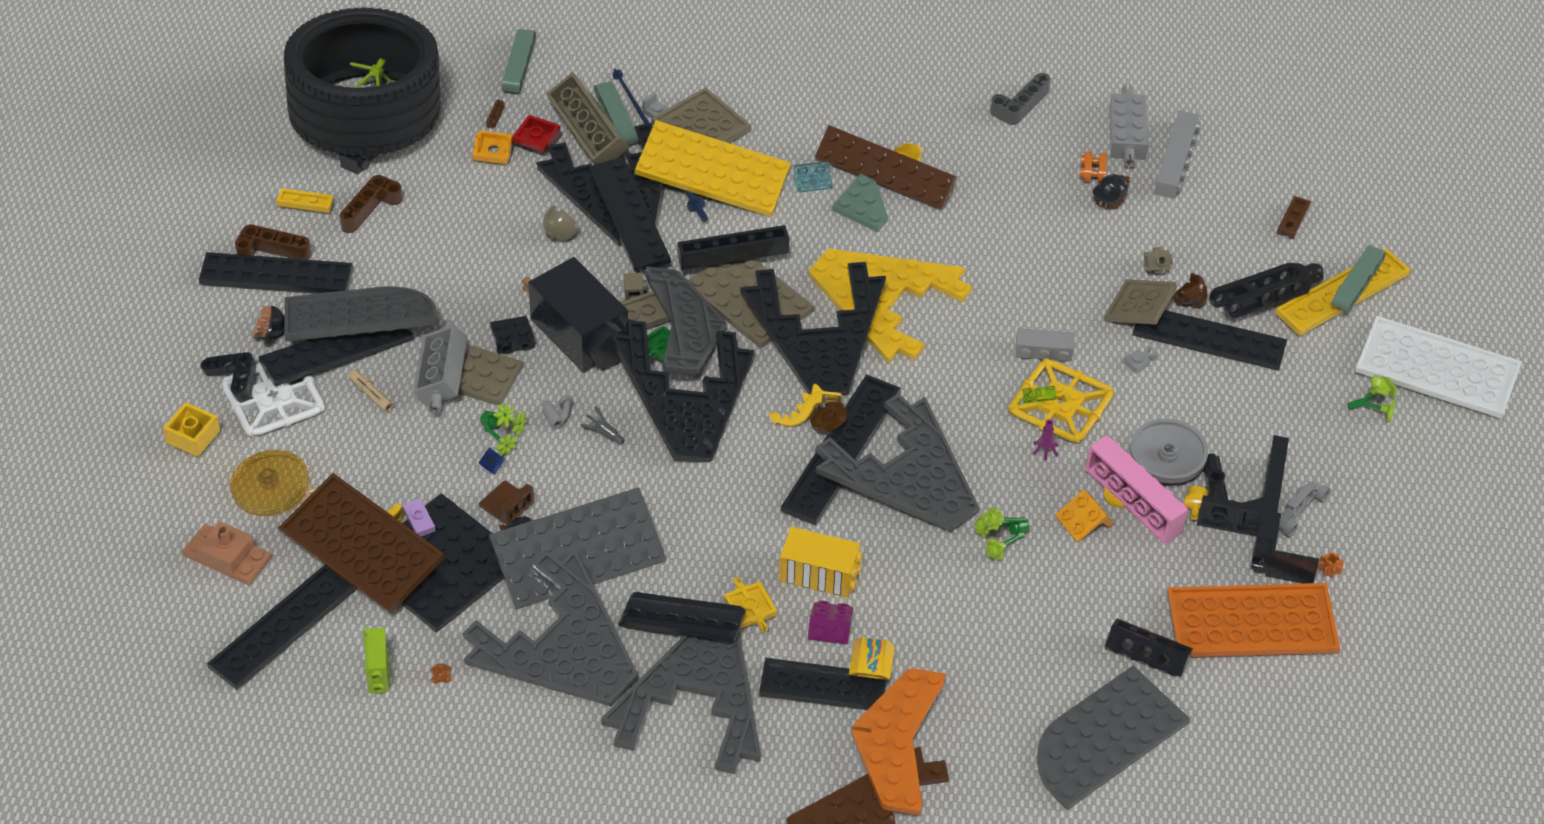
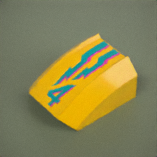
(872, 658)

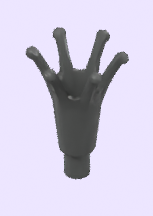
(603, 427)

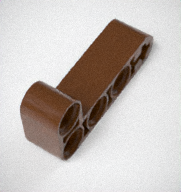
(367, 199)
(276, 242)

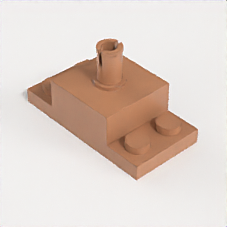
(228, 552)

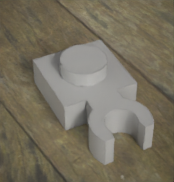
(1140, 360)

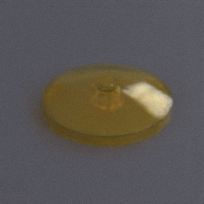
(269, 482)

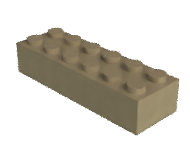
(587, 119)

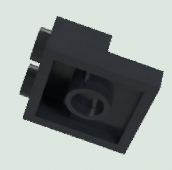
(512, 334)

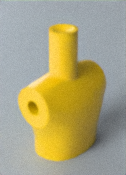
(1193, 500)

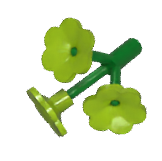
(1380, 386)

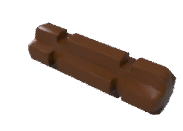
(495, 113)

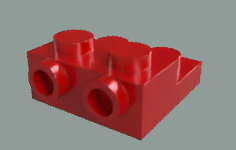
(537, 133)

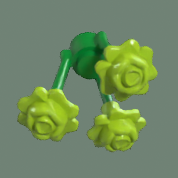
(993, 520)

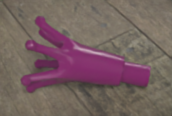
(1046, 439)

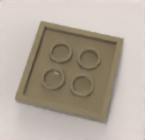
(1140, 301)
(488, 375)

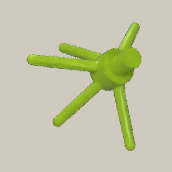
(375, 70)

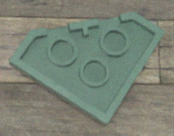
(863, 204)

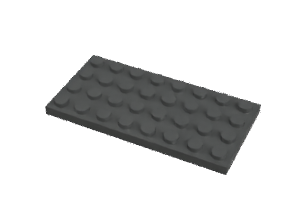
(608, 535)

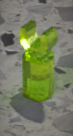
(1039, 394)

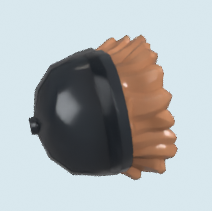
(269, 324)

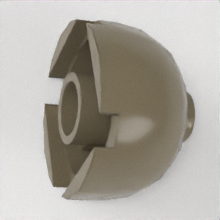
(559, 225)

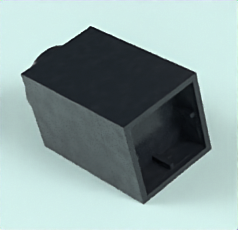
(577, 314)

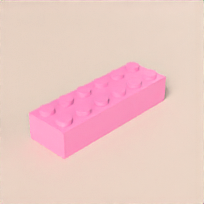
(1136, 489)

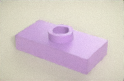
(418, 517)

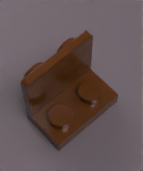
(507, 501)

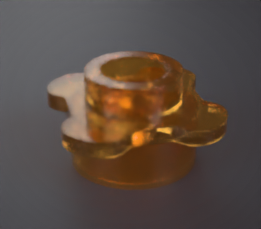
(441, 669)

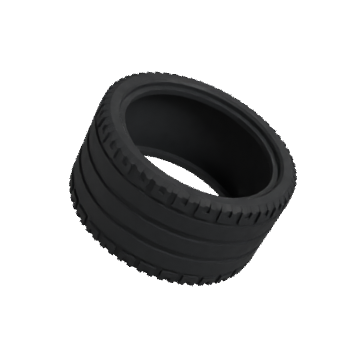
(367, 117)

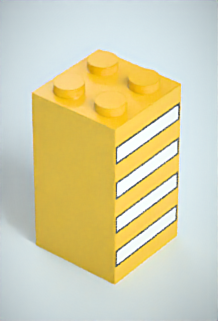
(820, 562)

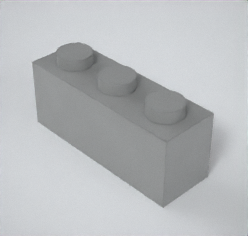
(1044, 344)

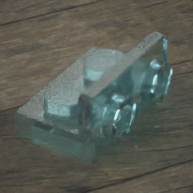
(812, 177)

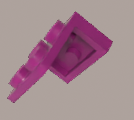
(830, 622)

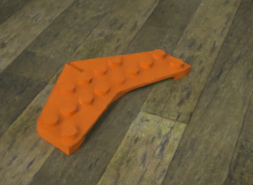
(887, 734)

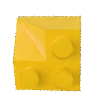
(191, 429)

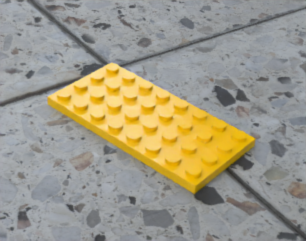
(713, 168)

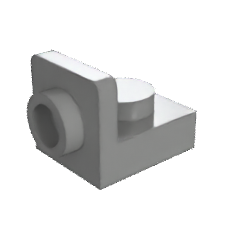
(651, 106)

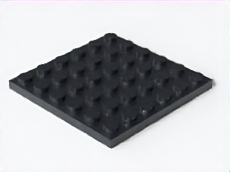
(464, 573)

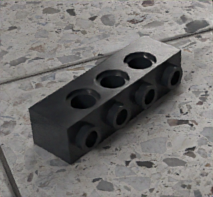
(1159, 645)

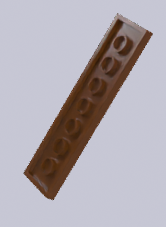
(886, 167)

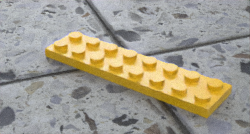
(1315, 307)

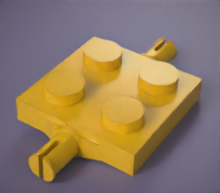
(755, 602)

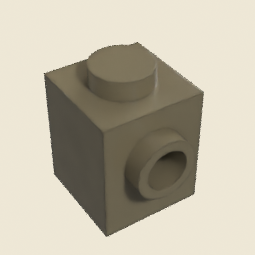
(634, 285)

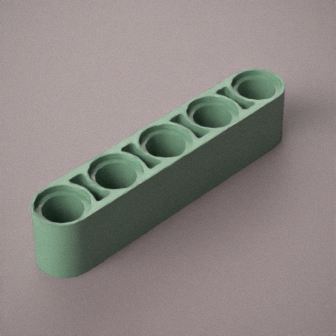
(519, 61)
(615, 110)
(1358, 278)

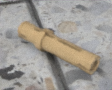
(357, 378)

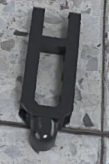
(1251, 298)

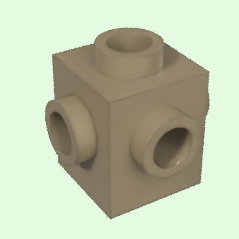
(1151, 260)

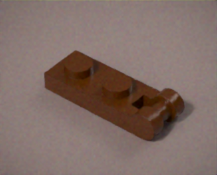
(1294, 217)

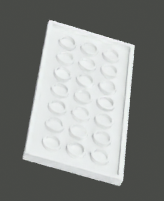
(1439, 366)

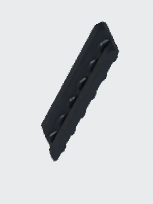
(682, 616)

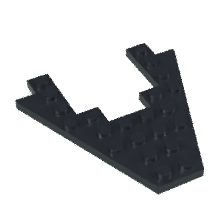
(819, 354)
(685, 419)

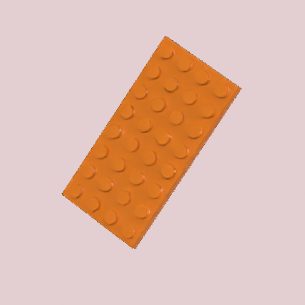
(1254, 619)

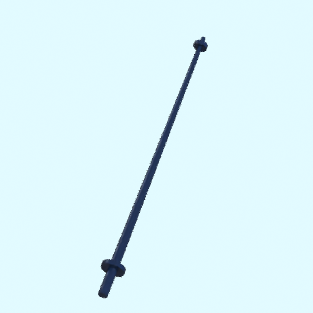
(695, 203)

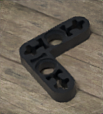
(215, 366)

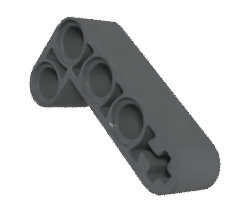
(1015, 109)

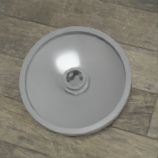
(1169, 450)

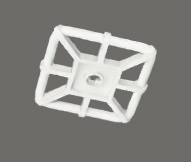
(268, 405)

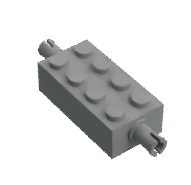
(1128, 126)
(440, 366)

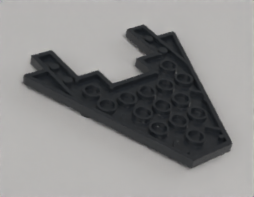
(581, 190)

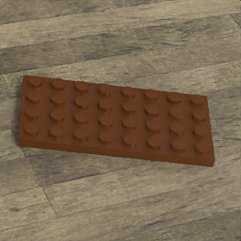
(361, 543)

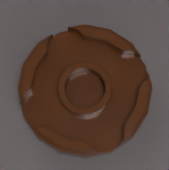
(828, 417)

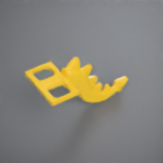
(806, 408)

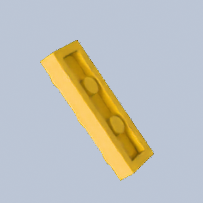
(305, 200)

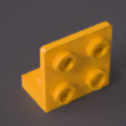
(1083, 515)

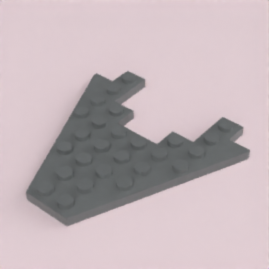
(919, 480)
(575, 654)

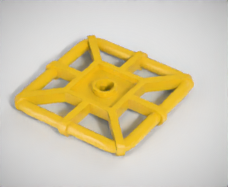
(1065, 410)

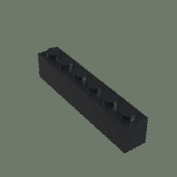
(733, 247)

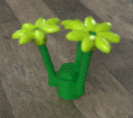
(494, 419)

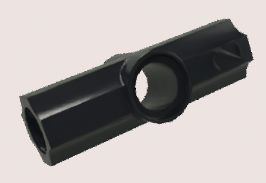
(1215, 477)

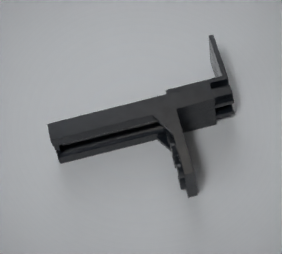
(1263, 522)

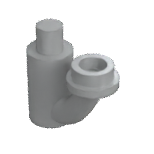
(553, 417)

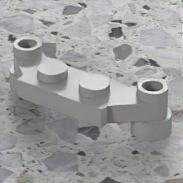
(1298, 503)

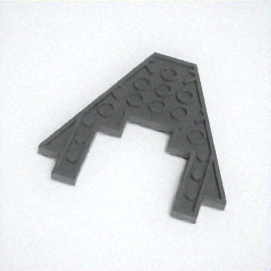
(700, 667)

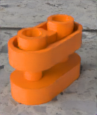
(1087, 160)

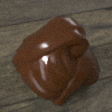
(1192, 292)

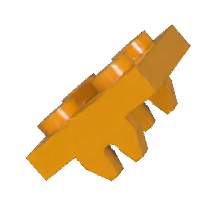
(487, 139)

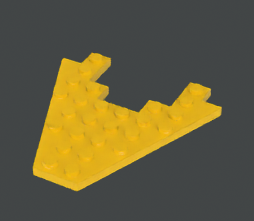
(901, 275)

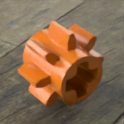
(1331, 564)

